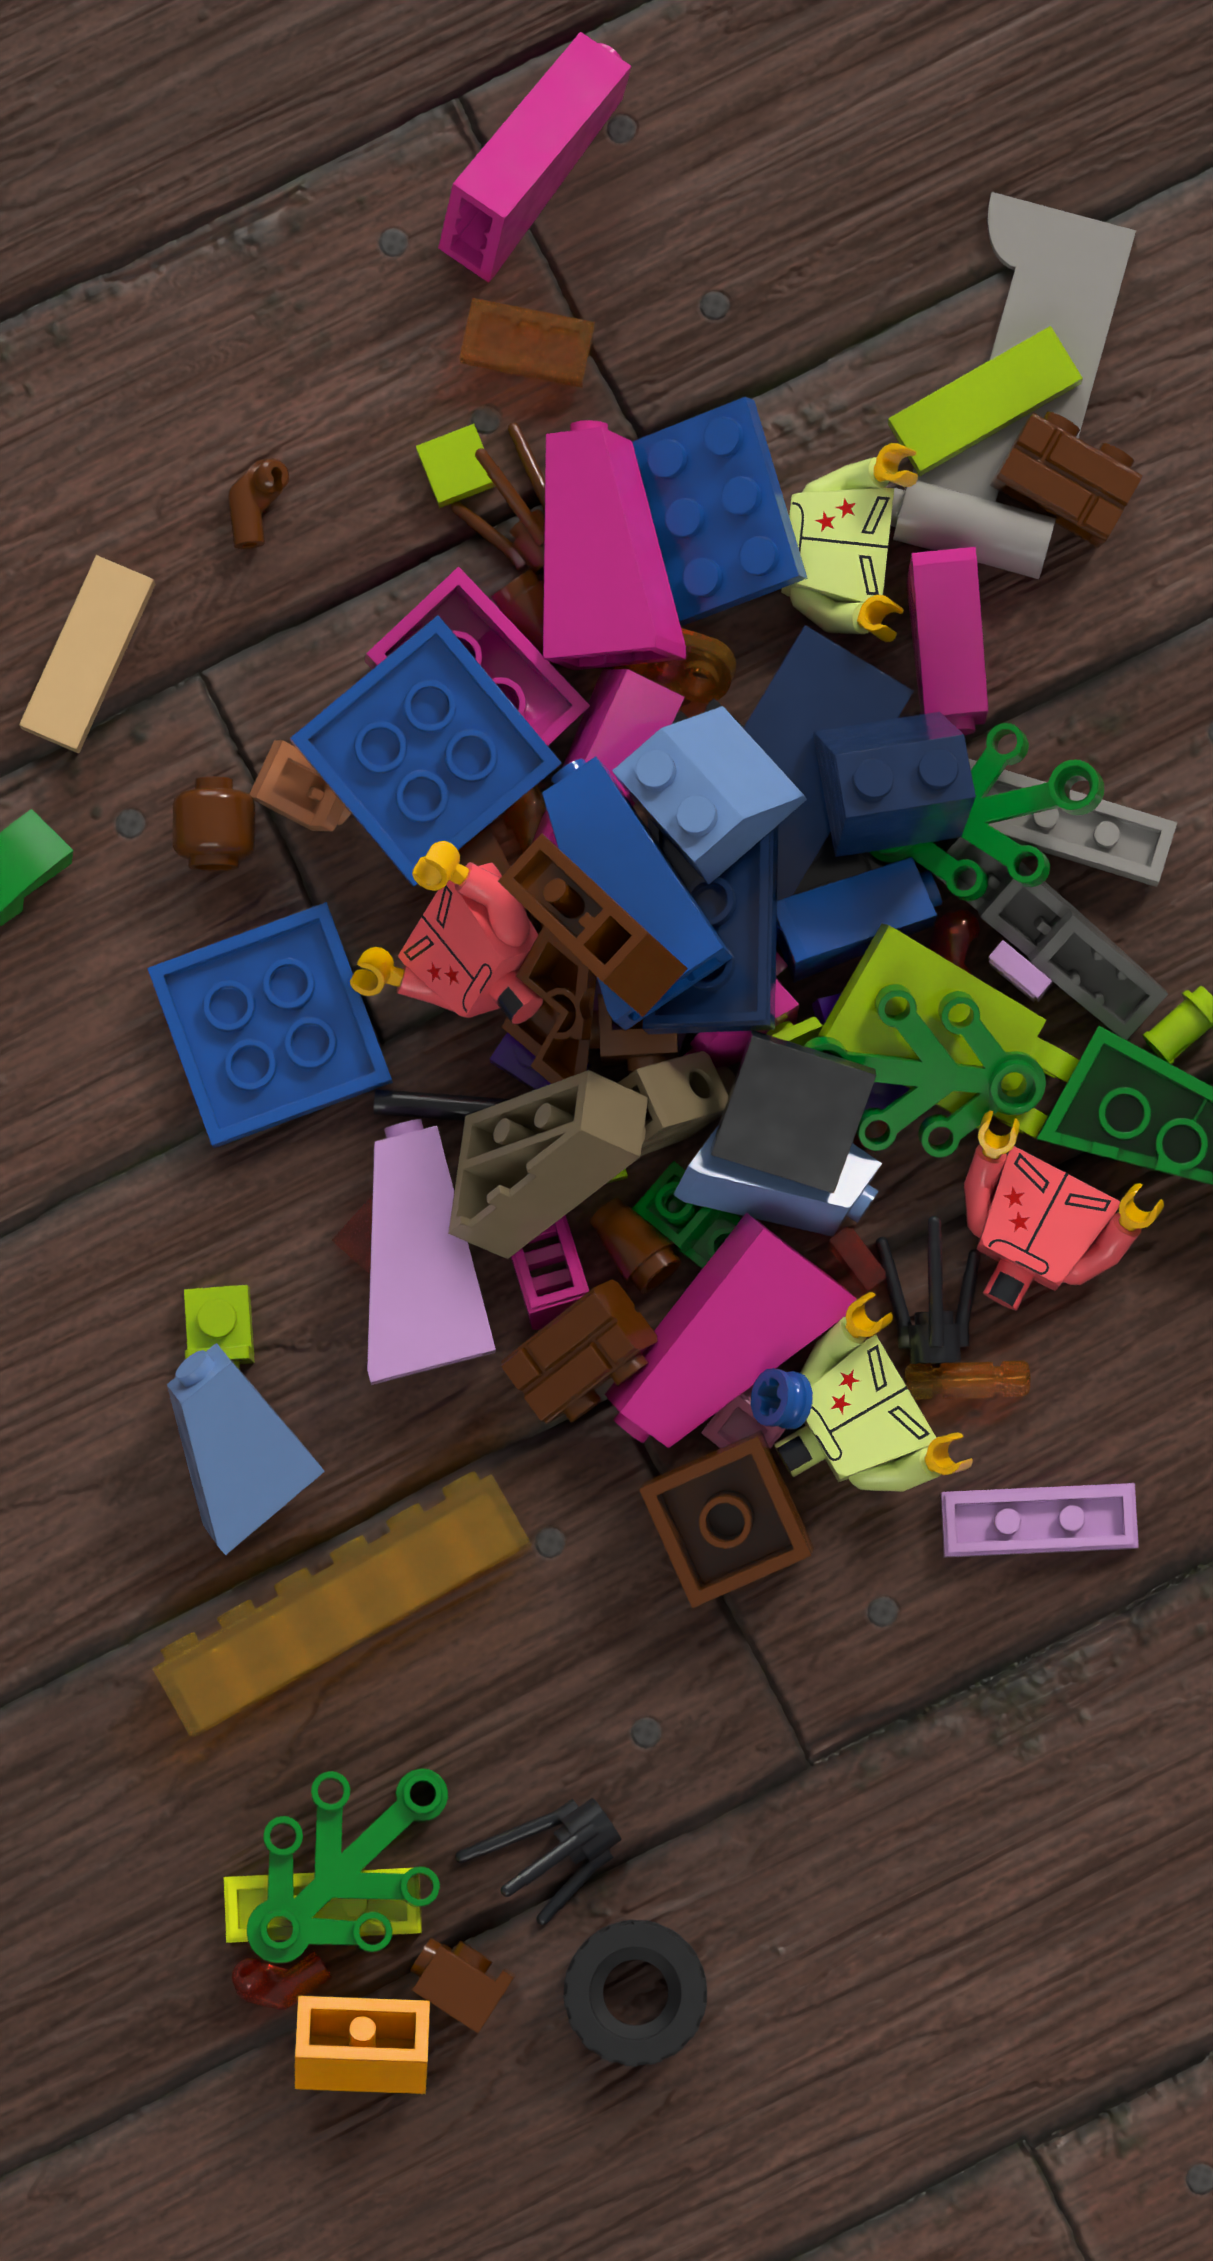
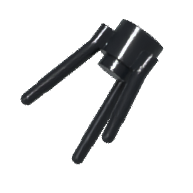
(934, 1335)
(583, 1835)

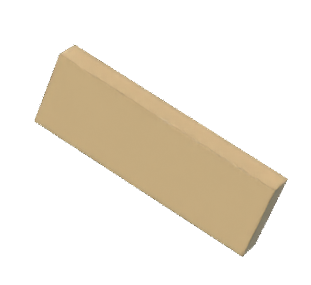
(87, 654)

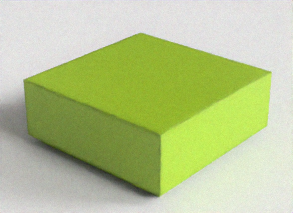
(453, 466)

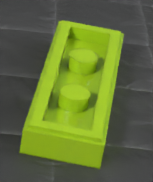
(985, 400)

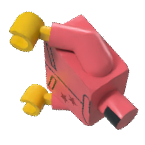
(463, 946)
(1042, 1219)

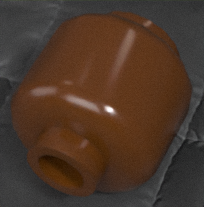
(213, 825)

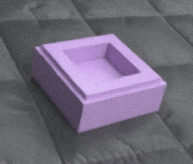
(1019, 971)

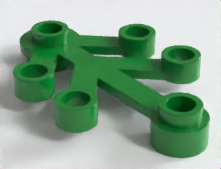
(1000, 808)
(938, 1074)
(339, 1873)

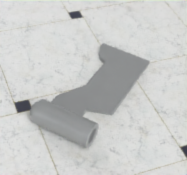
(1062, 279)

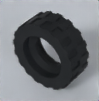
(635, 2043)

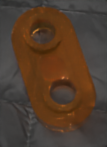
(703, 656)

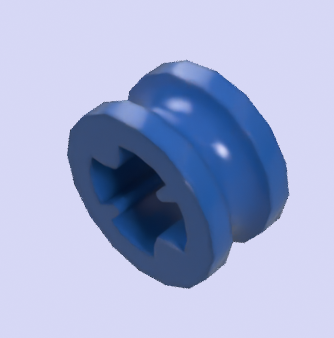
(781, 1399)

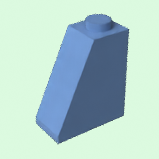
(771, 1198)
(235, 1448)

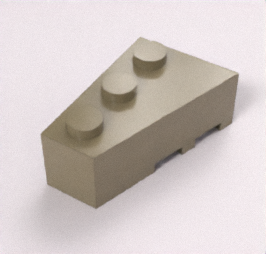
(541, 1158)

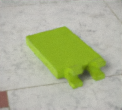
(929, 978)

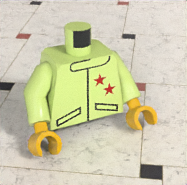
(844, 544)
(865, 1414)

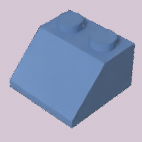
(708, 789)

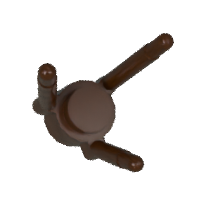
(530, 530)

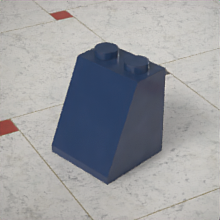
(894, 782)

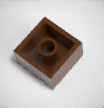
(726, 1519)

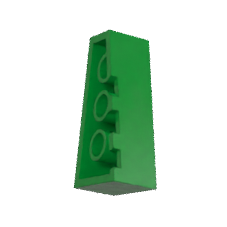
(1135, 1111)

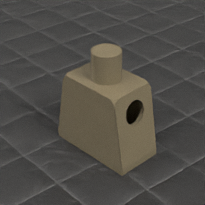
(681, 1097)

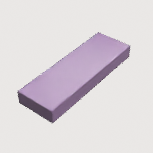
(1039, 1520)

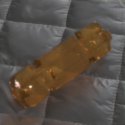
(968, 1380)

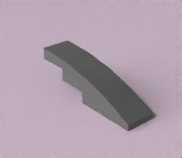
(1061, 943)

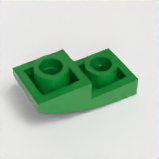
(28, 858)
(691, 1227)

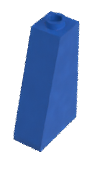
(617, 851)

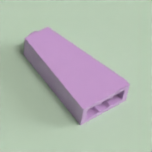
(421, 1278)

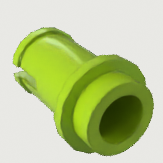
(1182, 1025)

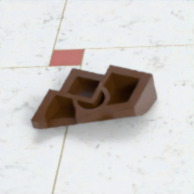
(563, 1024)

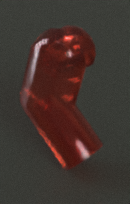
(953, 935)

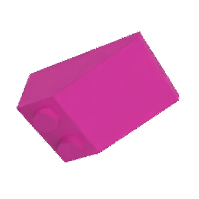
(499, 648)

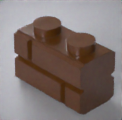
(1068, 477)
(580, 1352)

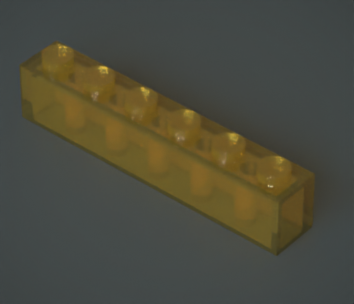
(340, 1605)

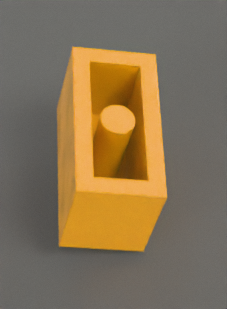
(362, 2044)

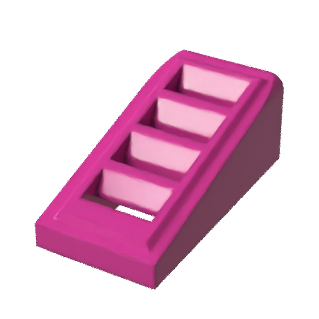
(546, 1308)

